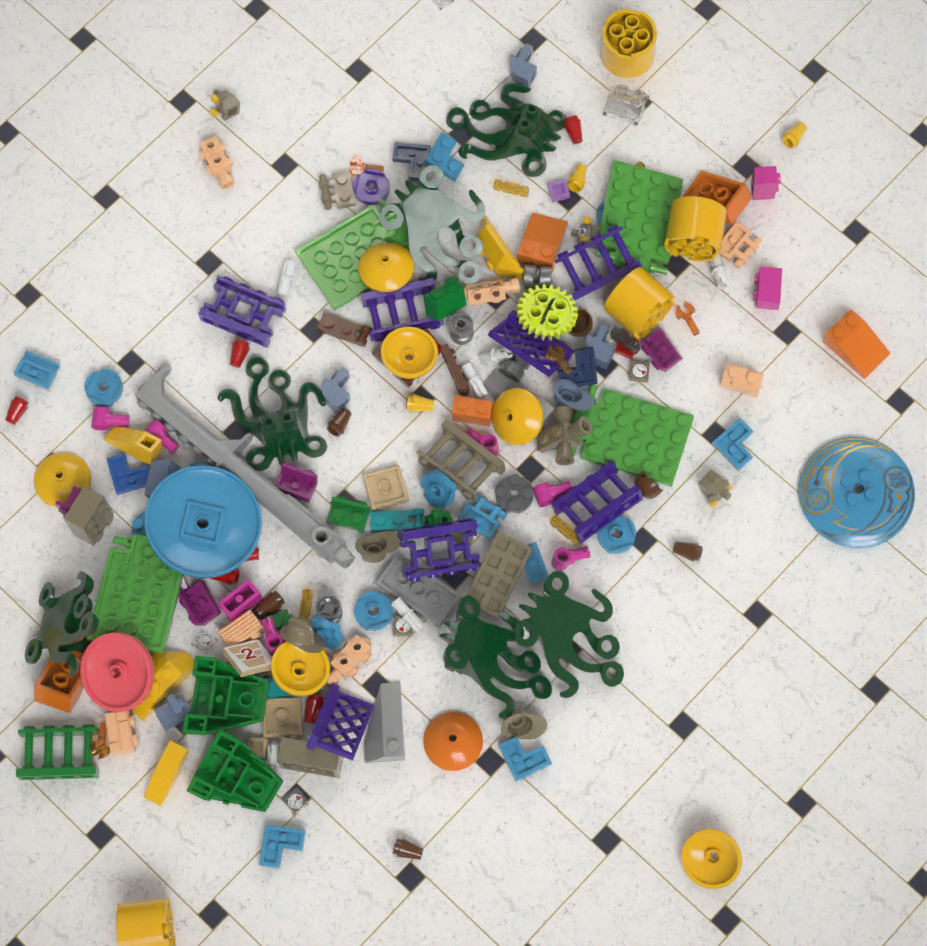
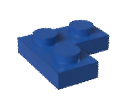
(124, 478)

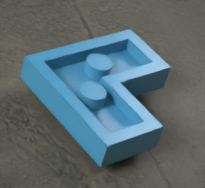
(440, 157)
(730, 444)
(535, 566)
(523, 764)
(276, 840)

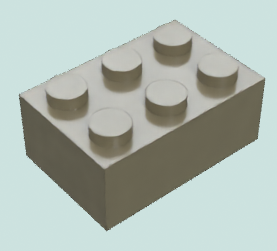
(89, 516)
(296, 757)

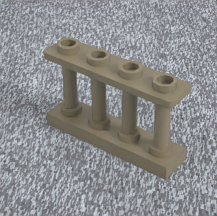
(464, 443)

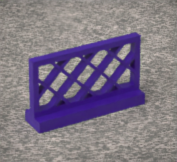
(539, 347)
(327, 713)

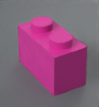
(765, 183)
(768, 288)
(240, 600)

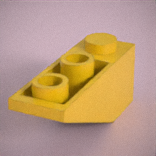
(135, 443)

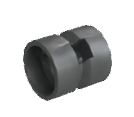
(544, 276)
(461, 328)
(514, 367)
(329, 608)

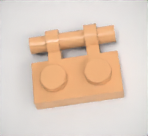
(734, 240)

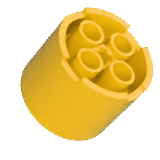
(628, 43)
(695, 228)
(639, 303)
(145, 923)

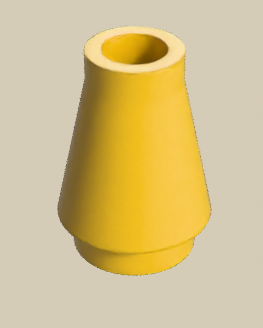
(793, 136)
(577, 179)
(418, 403)

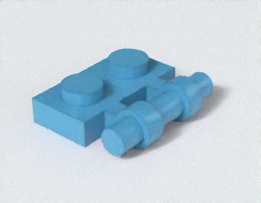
(486, 523)

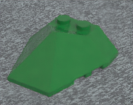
(224, 698)
(234, 775)

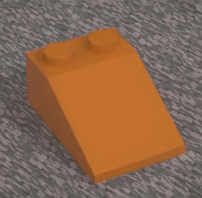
(727, 192)
(541, 241)
(856, 344)
(57, 687)

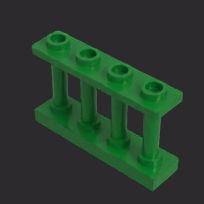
(67, 770)

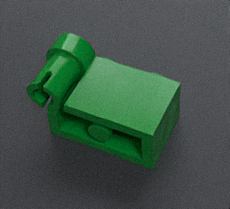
(445, 299)

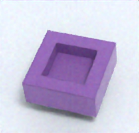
(558, 190)

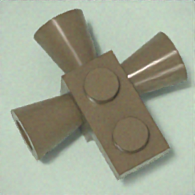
(564, 435)

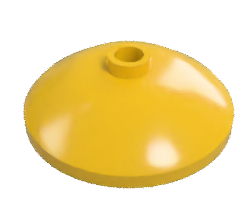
(386, 275)
(409, 343)
(526, 416)
(74, 473)
(313, 669)
(706, 869)

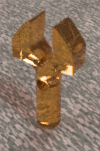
(359, 162)
(688, 317)
(558, 354)
(99, 746)

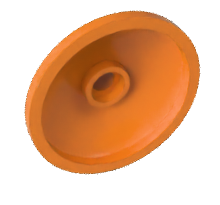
(456, 754)

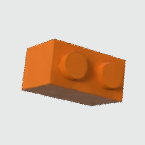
(472, 410)

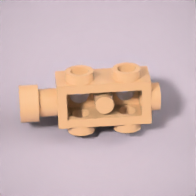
(213, 152)
(489, 293)
(354, 659)

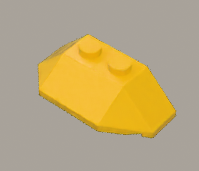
(496, 252)
(170, 672)

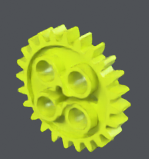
(531, 305)

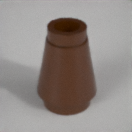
(339, 422)
(690, 551)
(271, 603)
(407, 849)

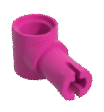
(103, 418)
(159, 430)
(485, 440)
(546, 493)
(569, 556)
(272, 635)

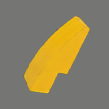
(166, 773)

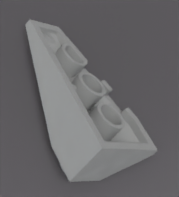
(499, 383)
(385, 732)

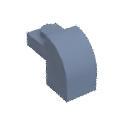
(519, 67)
(602, 351)
(332, 391)
(172, 712)

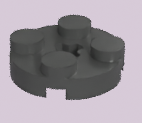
(514, 504)

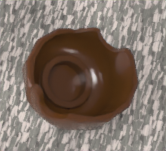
(583, 324)
(648, 487)

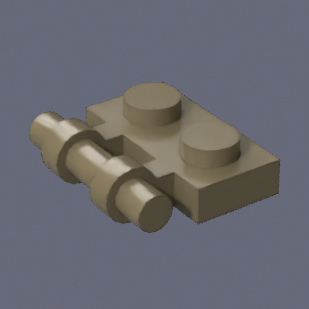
(343, 190)

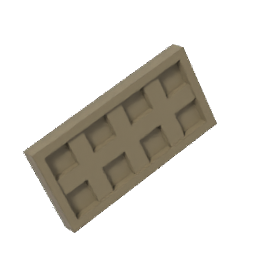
(499, 573)

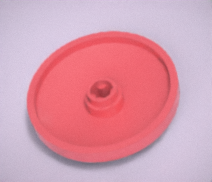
(117, 671)

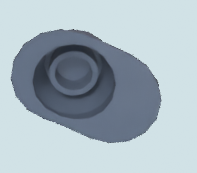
(569, 394)

